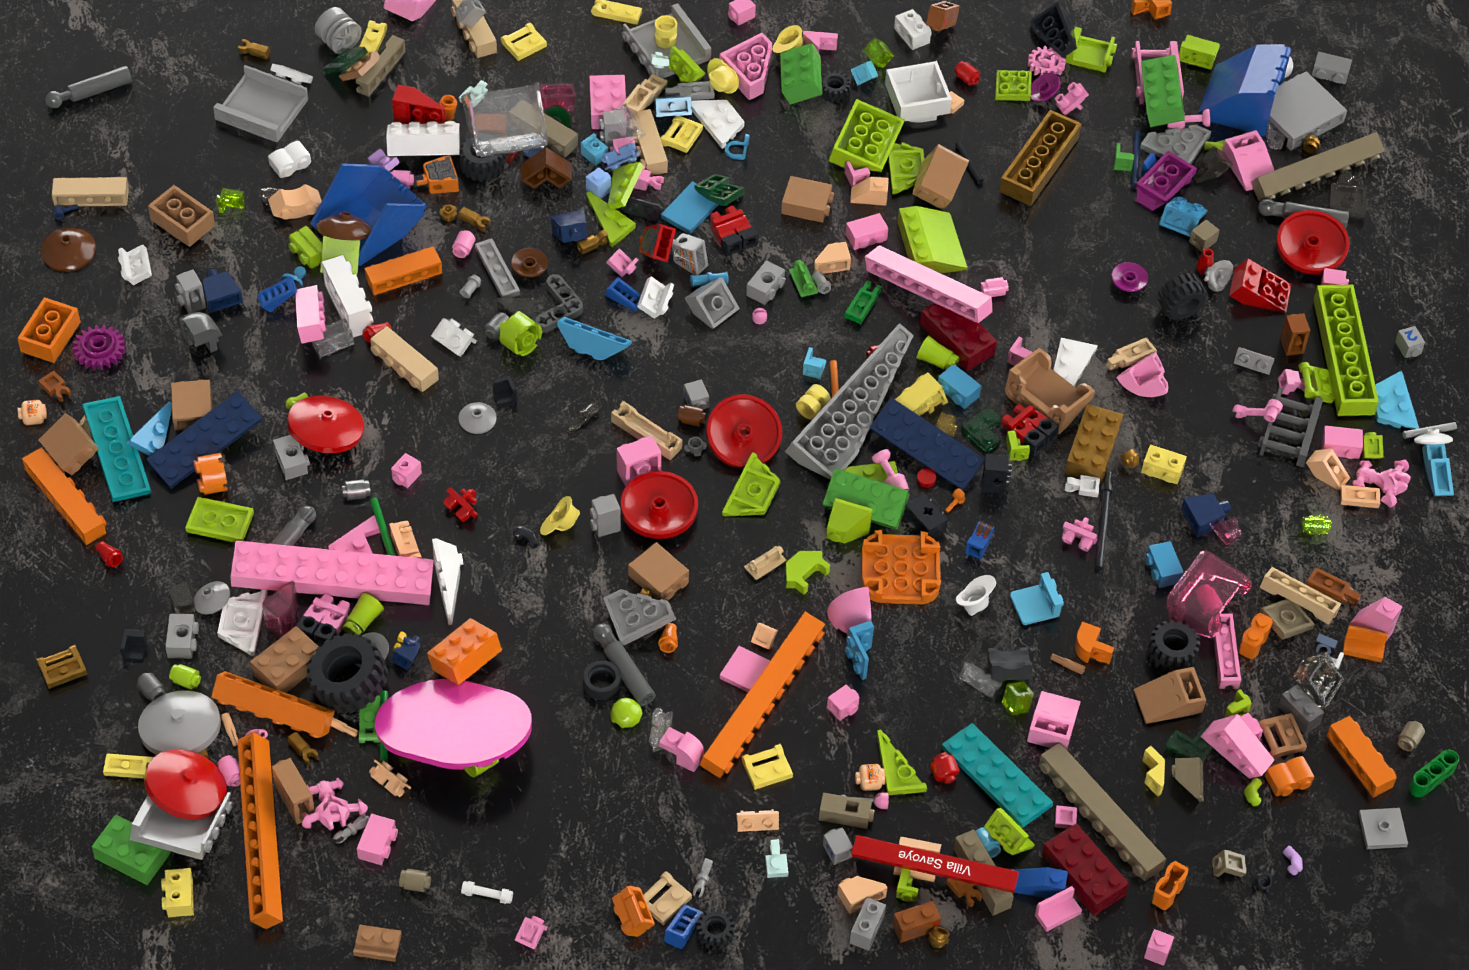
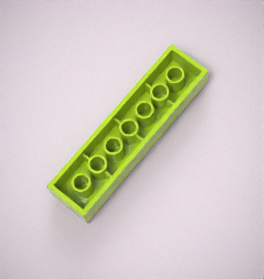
(1345, 350)

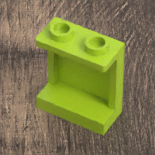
(1091, 52)

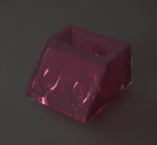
(558, 95)
(281, 610)

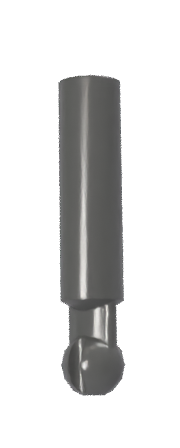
(90, 87)
(1269, 207)
(294, 529)
(621, 659)

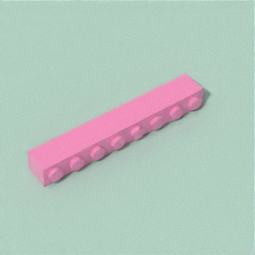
(929, 284)

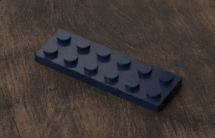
(204, 437)
(927, 444)

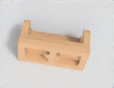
(404, 540)

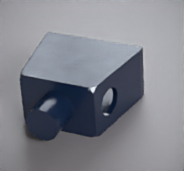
(569, 226)
(220, 291)
(1204, 512)

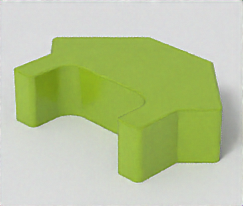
(802, 566)

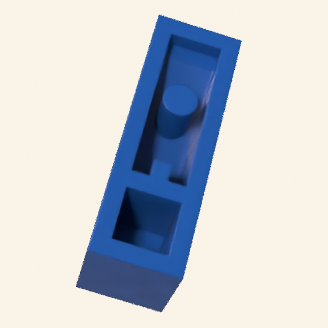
(1041, 881)

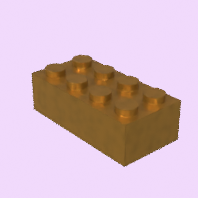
(1093, 443)

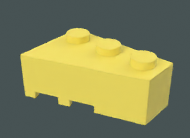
(923, 395)

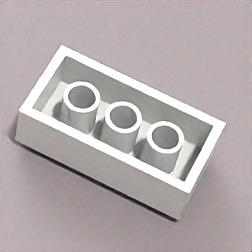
(423, 139)
(346, 294)

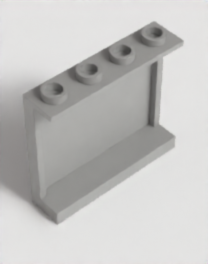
(688, 38)
(262, 104)
(1304, 109)
(175, 834)

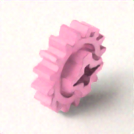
(1046, 61)

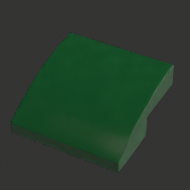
(719, 190)

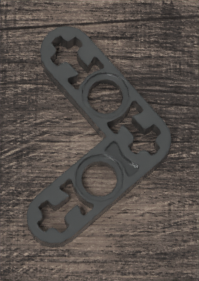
(565, 304)

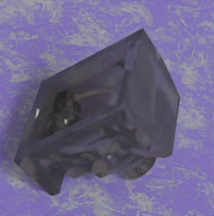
(1319, 678)

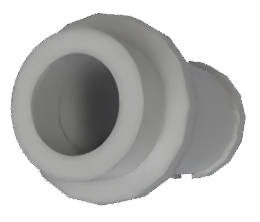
(473, 283)
(823, 285)

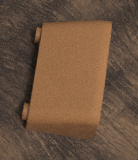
(1038, 385)

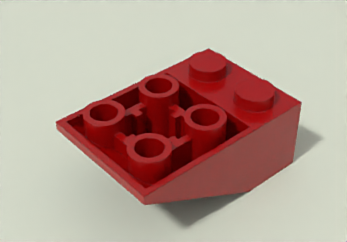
(414, 106)
(1259, 287)

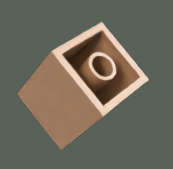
(939, 176)

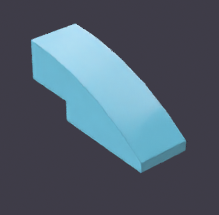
(1438, 469)

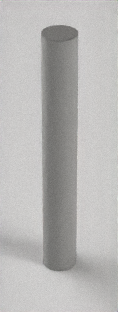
(1417, 432)

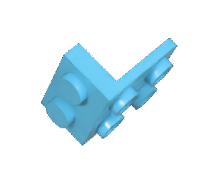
(1038, 601)

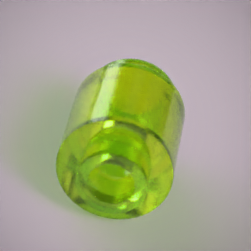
(1316, 524)

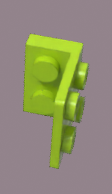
(1198, 52)
(684, 66)
(335, 247)
(1008, 833)

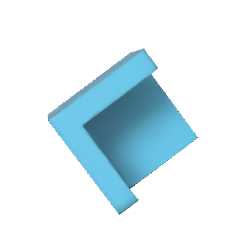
(864, 72)
(813, 366)

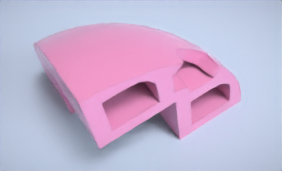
(1145, 377)
(850, 609)

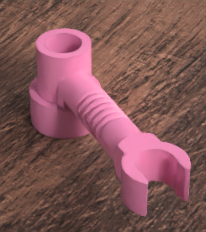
(1269, 412)

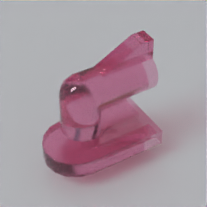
(1224, 533)

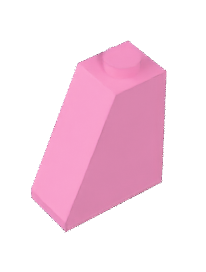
(1378, 616)

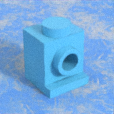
(593, 149)

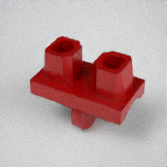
(465, 510)

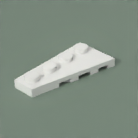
(1073, 358)

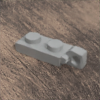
(695, 90)

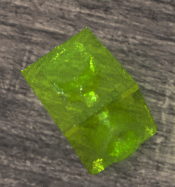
(230, 198)

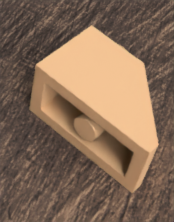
(870, 191)
(833, 258)
(1328, 468)
(856, 890)

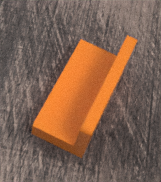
(1364, 643)

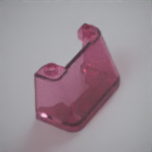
(1205, 593)

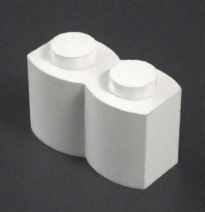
(289, 159)

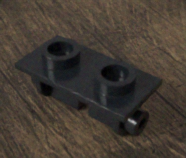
(642, 209)

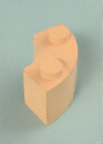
(295, 203)

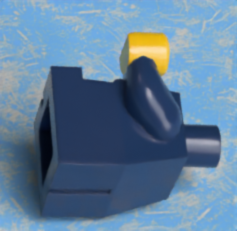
(406, 653)

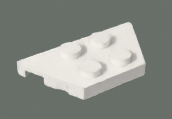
(718, 119)
(242, 621)

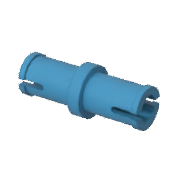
(701, 280)

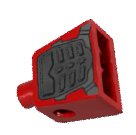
(657, 241)

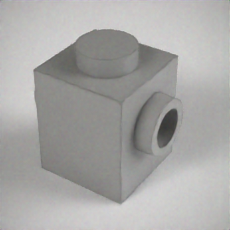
(470, 12)

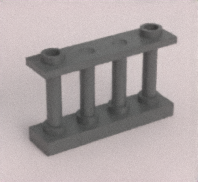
(1304, 438)

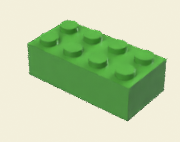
(1162, 90)
(884, 499)

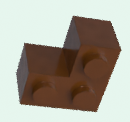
(546, 166)

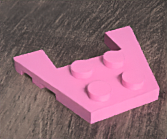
(356, 539)

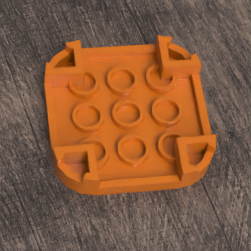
(901, 568)

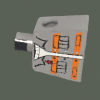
(690, 253)

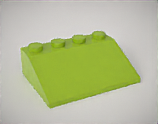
(866, 137)
(931, 239)

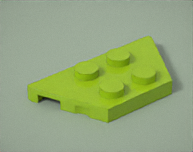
(904, 166)
(753, 490)

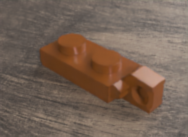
(1333, 587)

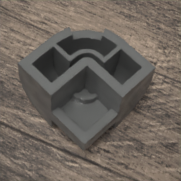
(200, 329)

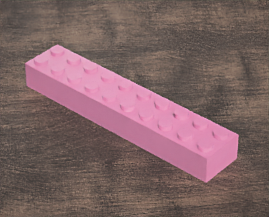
(332, 572)

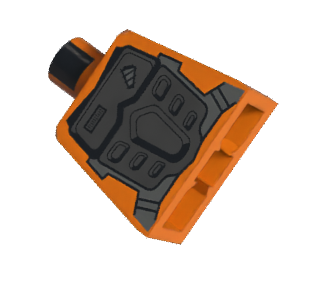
(439, 176)

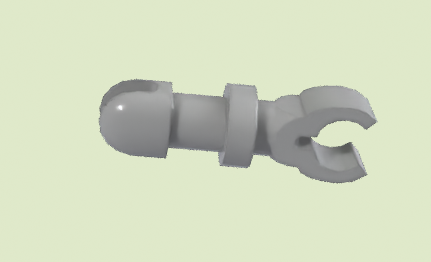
(358, 824)
(702, 878)

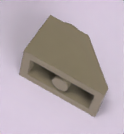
(1190, 775)

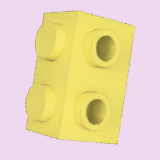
(1163, 464)
(179, 892)

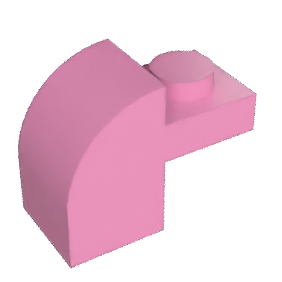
(686, 747)

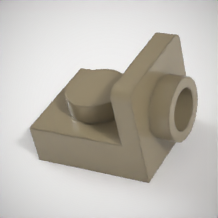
(1229, 863)

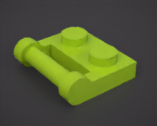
(1320, 381)

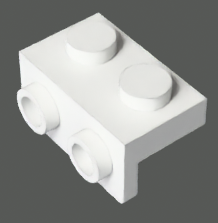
(135, 264)
(655, 297)
(453, 337)

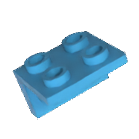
(1182, 216)
(858, 642)

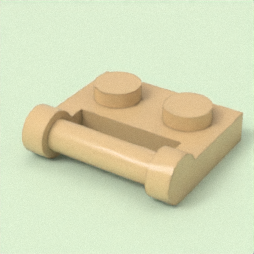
(670, 901)

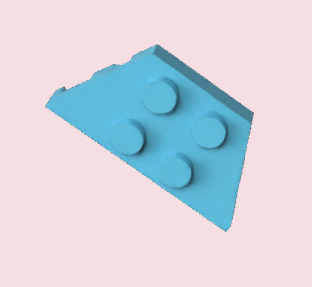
(1395, 403)

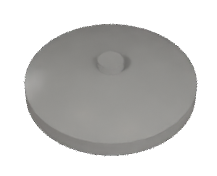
(179, 722)

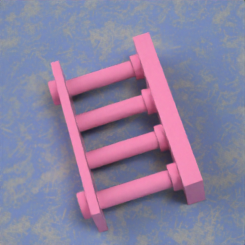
(1136, 53)

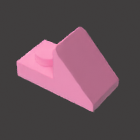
(821, 40)

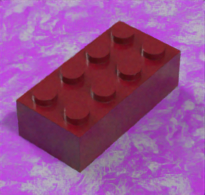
(959, 334)
(1089, 871)

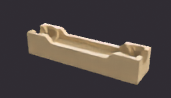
(642, 427)
(1279, 583)

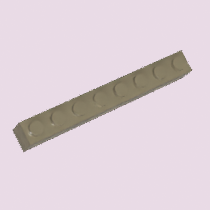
(1318, 166)
(1102, 812)

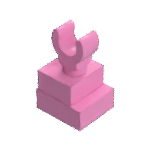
(645, 179)
(1289, 381)

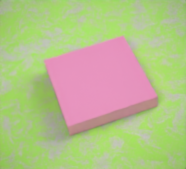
(744, 669)

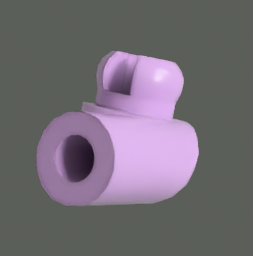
(1296, 861)

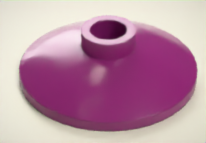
(1044, 87)
(1129, 277)

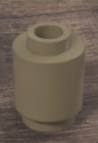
(1411, 735)
(414, 880)

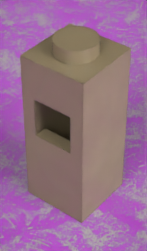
(846, 810)

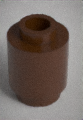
(691, 415)

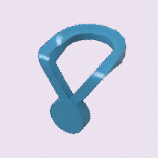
(738, 156)
(299, 272)

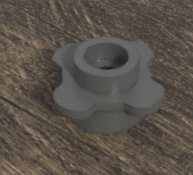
(695, 446)

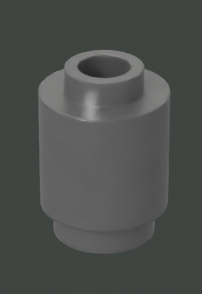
(492, 327)
(356, 489)
(150, 686)

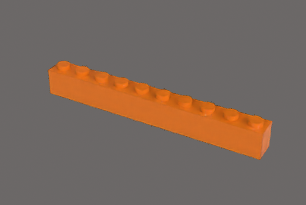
(762, 694)
(259, 831)

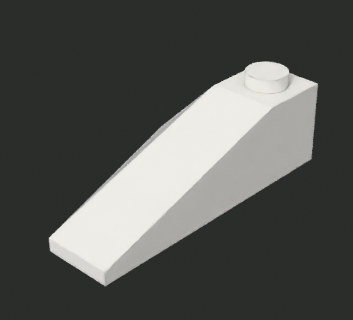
(447, 567)

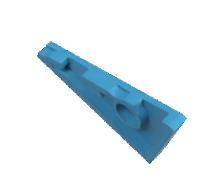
(153, 433)

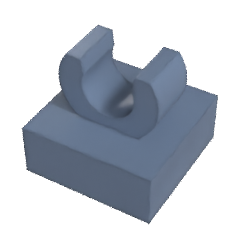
(1326, 642)

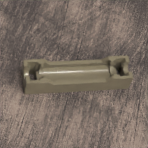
(389, 57)

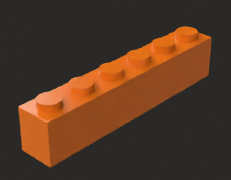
(64, 495)
(272, 704)

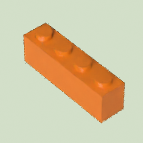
(403, 270)
(1361, 756)

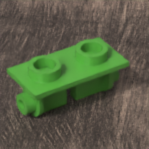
(803, 279)

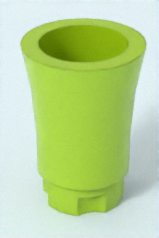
(936, 354)
(363, 614)

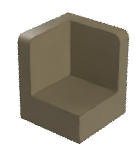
(1204, 235)

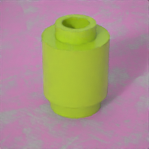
(185, 676)

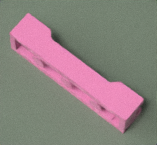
(1226, 654)

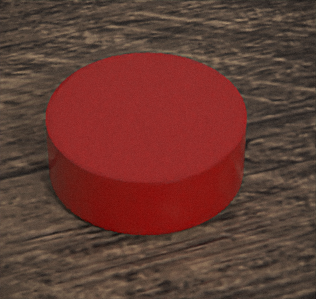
(926, 478)

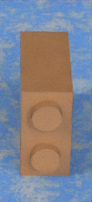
(807, 199)
(190, 402)
(68, 444)
(658, 572)
(292, 789)

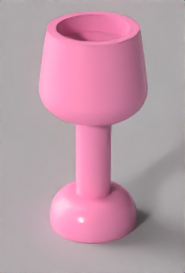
(1205, 118)
(898, 479)

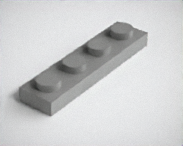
(497, 269)

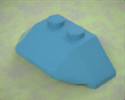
(591, 340)

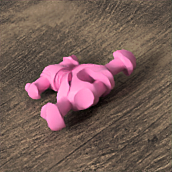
(1390, 481)
(331, 808)

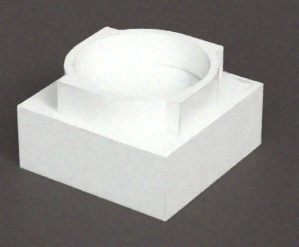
(918, 92)

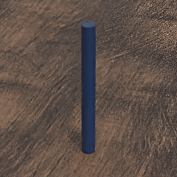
(1136, 151)

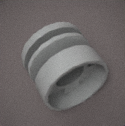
(337, 30)

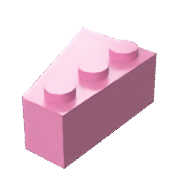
(1238, 745)

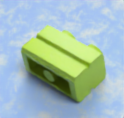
(306, 246)

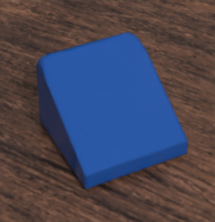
(1148, 163)

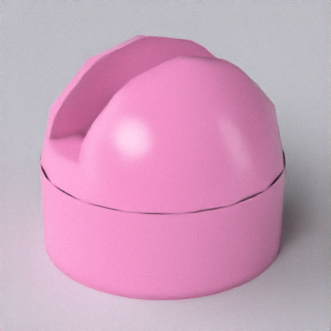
(759, 316)

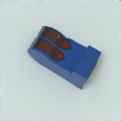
(979, 539)

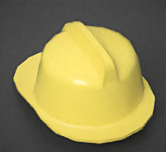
(788, 39)
(722, 76)
(561, 518)

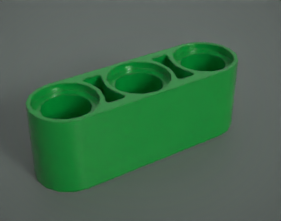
(1428, 779)

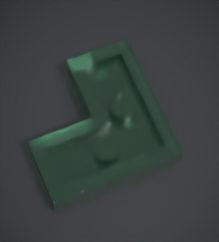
(979, 429)
(1187, 747)

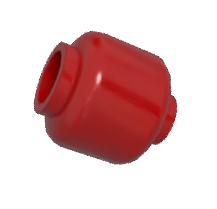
(944, 768)

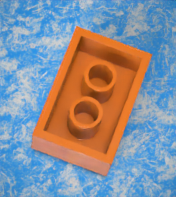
(49, 330)
(464, 651)

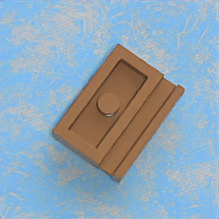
(377, 943)

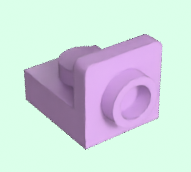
(381, 159)

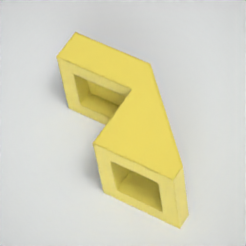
(1154, 777)

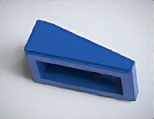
(613, 294)
(267, 297)
(677, 937)

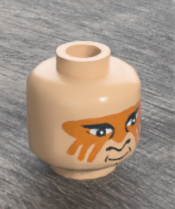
(32, 412)
(870, 777)

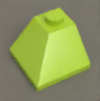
(848, 521)

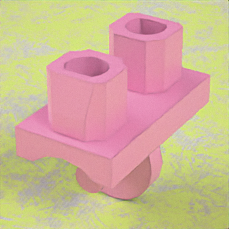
(1072, 99)
(1087, 538)

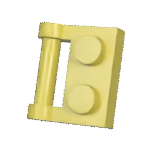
(525, 46)
(686, 135)
(769, 772)

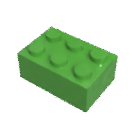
(801, 73)
(125, 855)

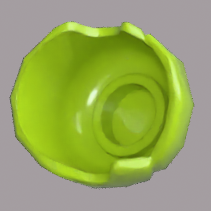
(626, 713)

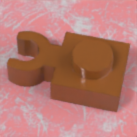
(54, 384)
(967, 889)

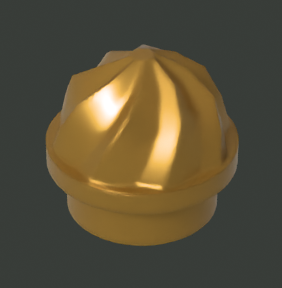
(1311, 144)
(1130, 459)
(938, 937)

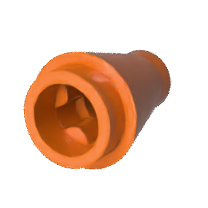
(450, 104)
(668, 639)

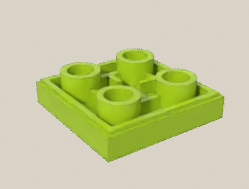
(1013, 85)

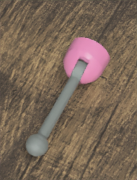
(880, 800)

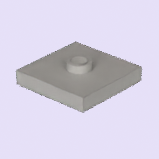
(1383, 828)

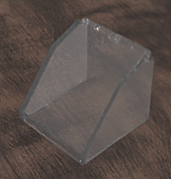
(505, 120)

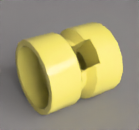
(665, 31)
(813, 401)

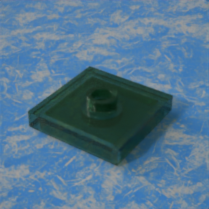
(345, 60)

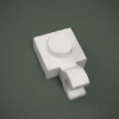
(1086, 485)

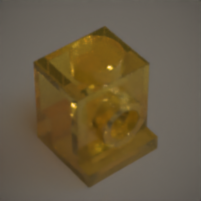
(947, 424)

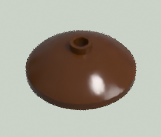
(344, 227)
(68, 249)

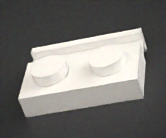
(297, 77)

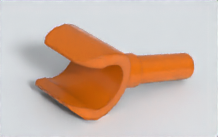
(959, 497)

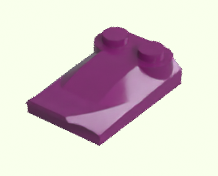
(1163, 181)

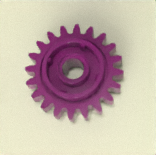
(99, 347)

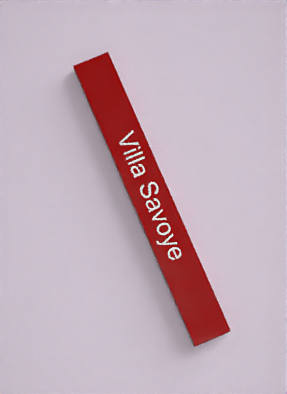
(935, 864)

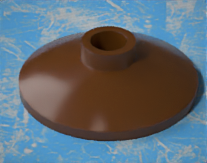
(529, 262)

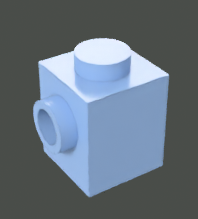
(598, 183)

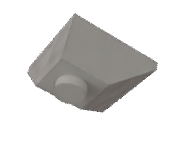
(712, 303)

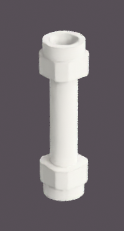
(469, 889)

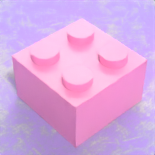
(638, 459)

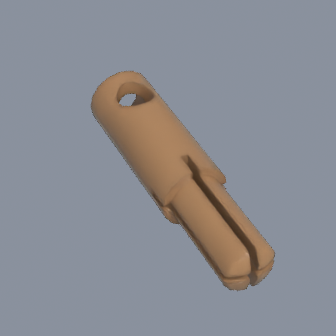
(1068, 664)

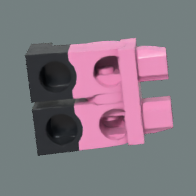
(324, 619)

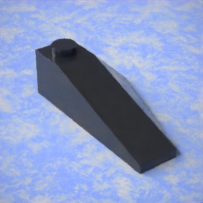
(1056, 29)

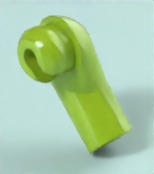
(1208, 145)
(291, 401)
(1251, 792)

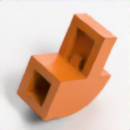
(1157, 8)
(1088, 645)

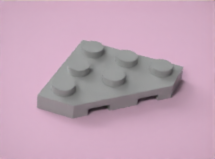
(1181, 142)
(637, 614)

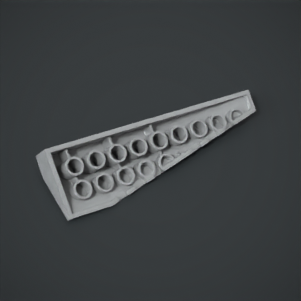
(842, 424)

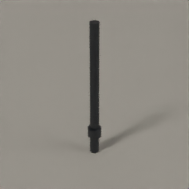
(1106, 490)

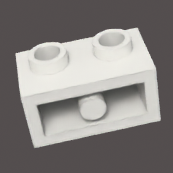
(912, 29)

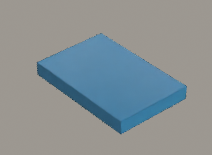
(688, 209)

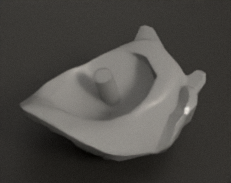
(1219, 275)

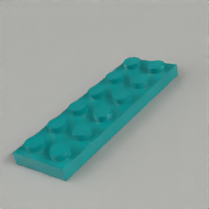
(118, 460)
(997, 775)

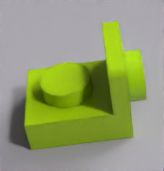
(1372, 446)
(1014, 449)
(1240, 705)
(904, 889)

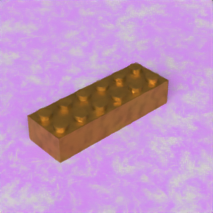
(1040, 157)

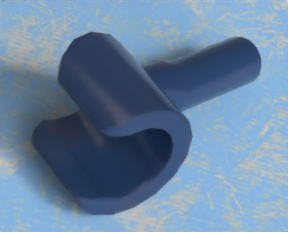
(59, 210)

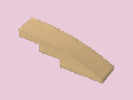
(645, 93)

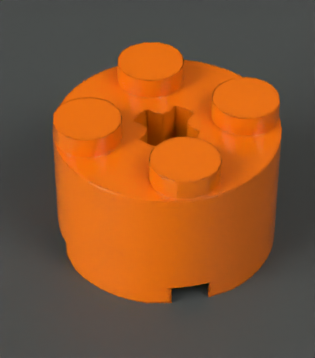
(211, 474)

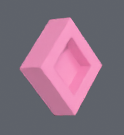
(1065, 816)

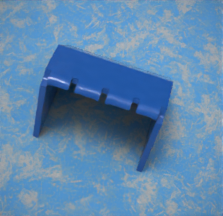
(1244, 87)
(377, 201)

